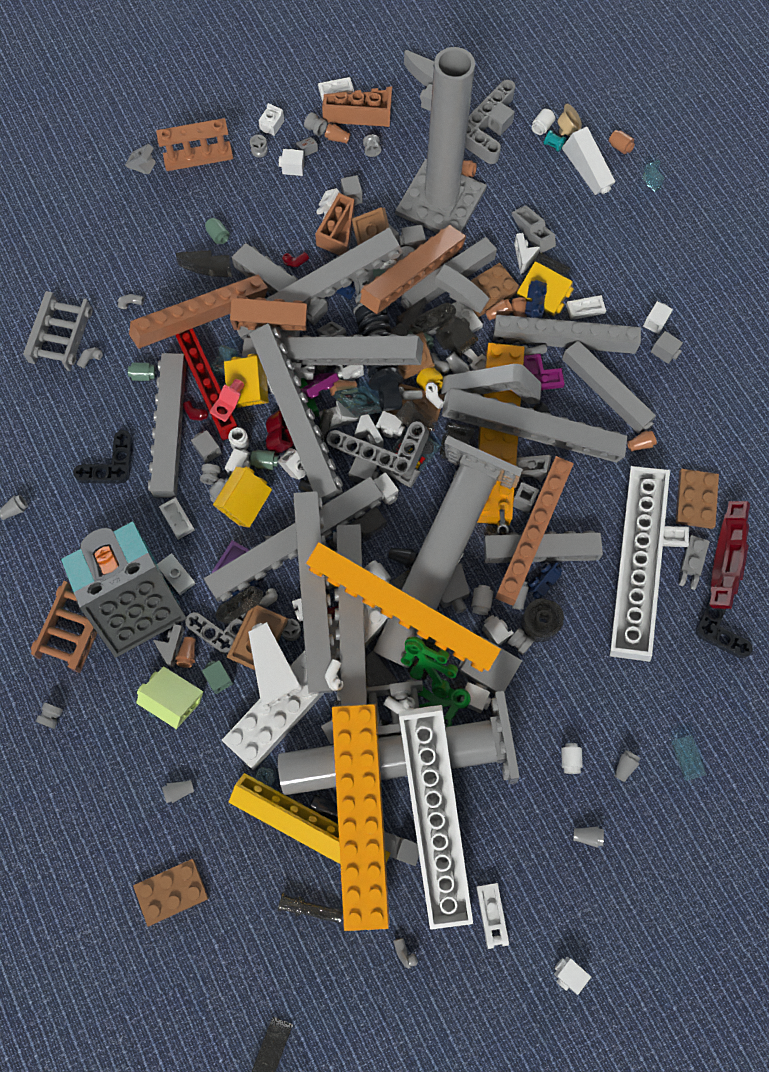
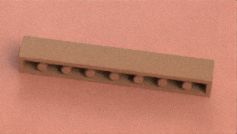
(412, 269)
(193, 312)
(534, 531)

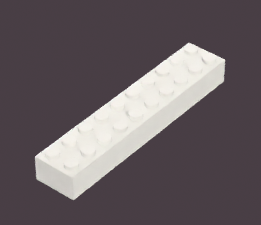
(640, 564)
(263, 729)
(435, 817)

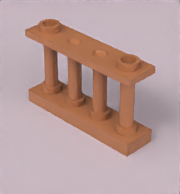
(198, 155)
(83, 641)

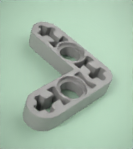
(227, 634)

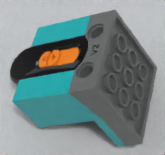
(121, 588)

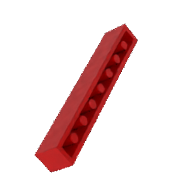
(204, 379)

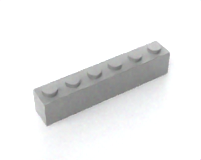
(252, 263)
(553, 547)

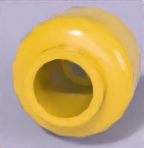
(429, 375)

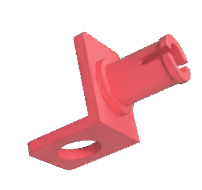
(228, 398)

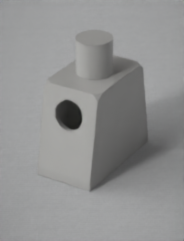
(456, 591)

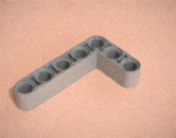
(478, 141)
(497, 379)
(379, 453)

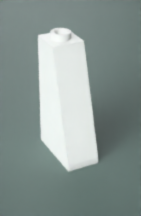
(589, 161)
(272, 670)

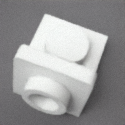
(350, 372)

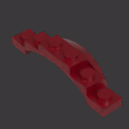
(730, 555)

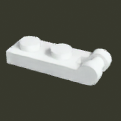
(492, 915)

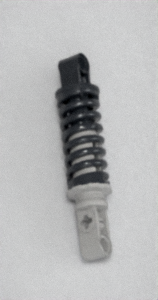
(382, 377)

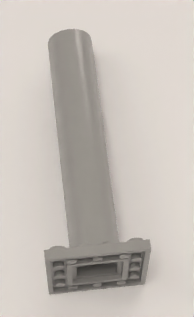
(439, 190)
(448, 535)
(467, 746)

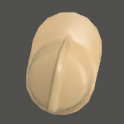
(569, 121)

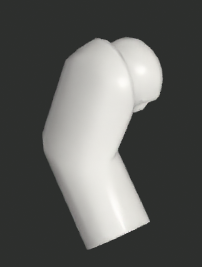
(331, 676)
(396, 706)

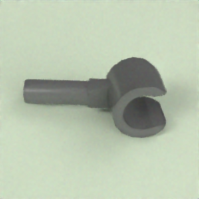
(502, 522)

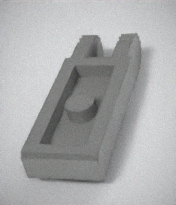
(693, 560)

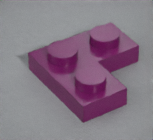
(549, 378)
(319, 382)

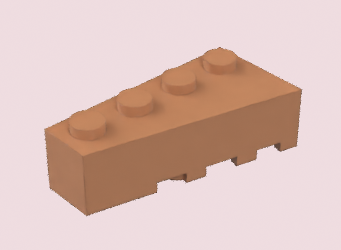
(358, 108)
(277, 313)

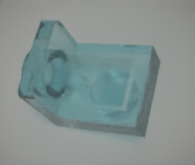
(652, 176)
(226, 354)

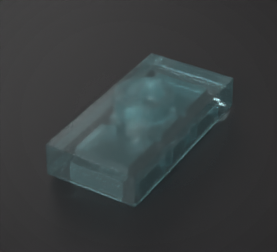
(688, 758)

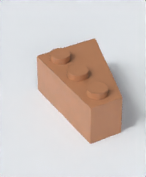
(336, 227)

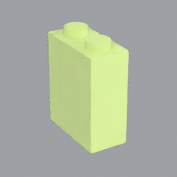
(169, 697)

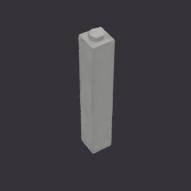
(465, 263)
(609, 387)

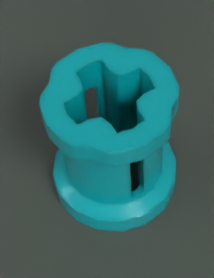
(554, 140)

